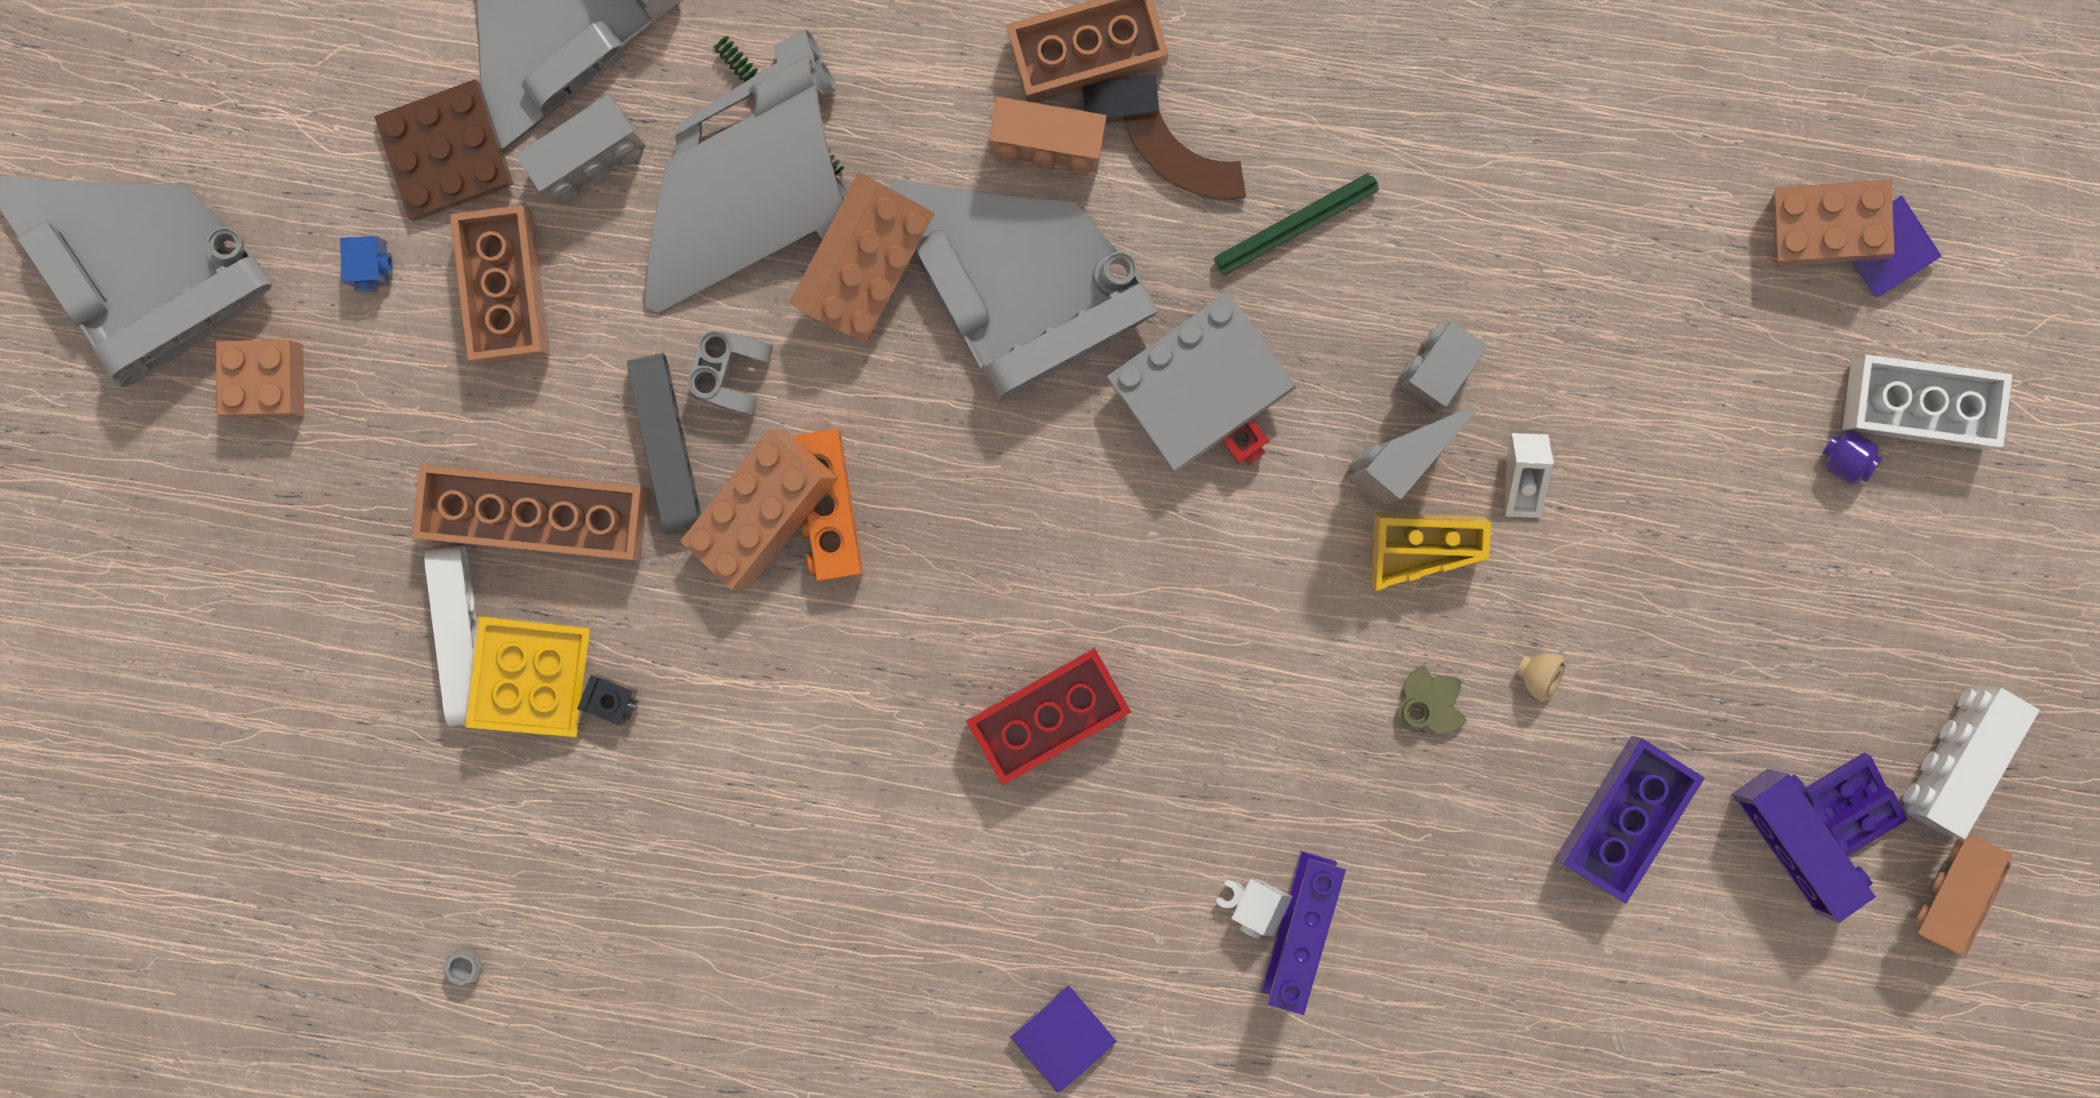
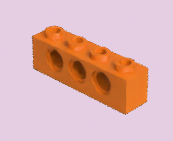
(846, 560)

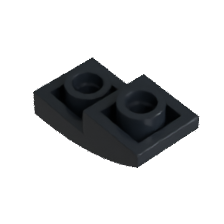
(1122, 98)

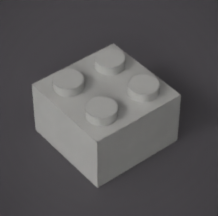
(1443, 365)

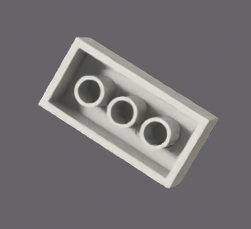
(1927, 402)
(1969, 760)

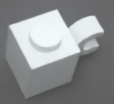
(1257, 907)

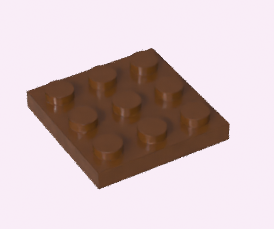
(444, 150)

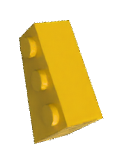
(1424, 544)

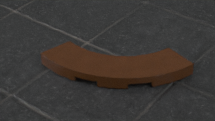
(1182, 166)

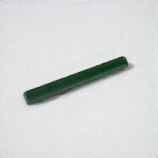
(1296, 224)

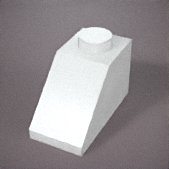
(1527, 475)

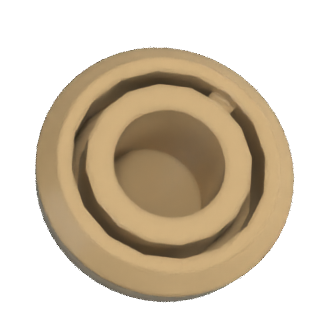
(1542, 674)

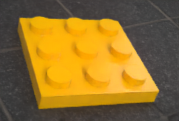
(526, 676)

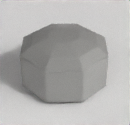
(462, 967)

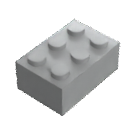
(581, 150)

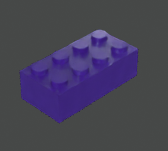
(1629, 818)
(1805, 845)

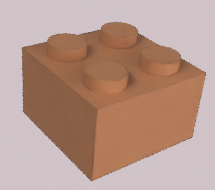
(259, 379)

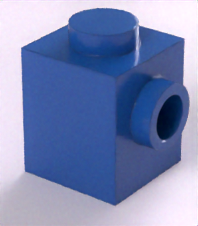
(365, 262)

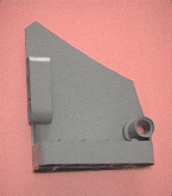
(550, 50)
(133, 265)
(1024, 281)

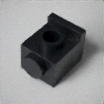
(598, 688)

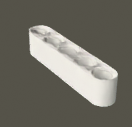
(453, 624)

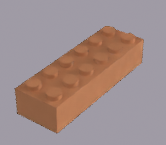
(530, 512)

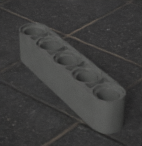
(664, 442)

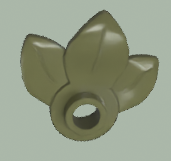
(1435, 700)

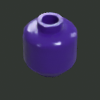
(1852, 457)

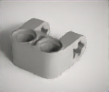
(721, 368)

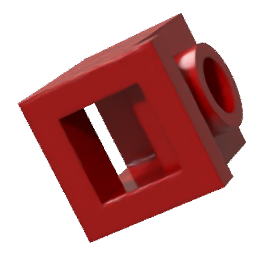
(1253, 448)

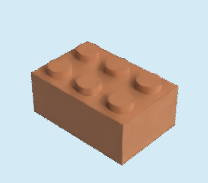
(1047, 135)
(1833, 223)
(1964, 895)

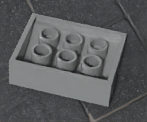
(1201, 382)
(1394, 467)

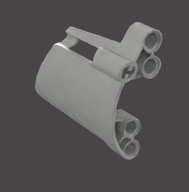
(749, 184)

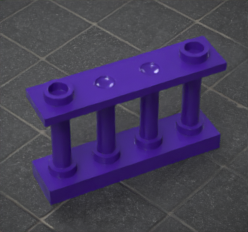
(1302, 932)

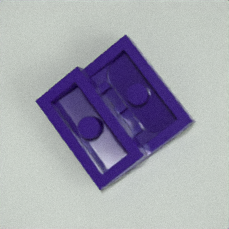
(1912, 252)
(1857, 802)
(1063, 1039)

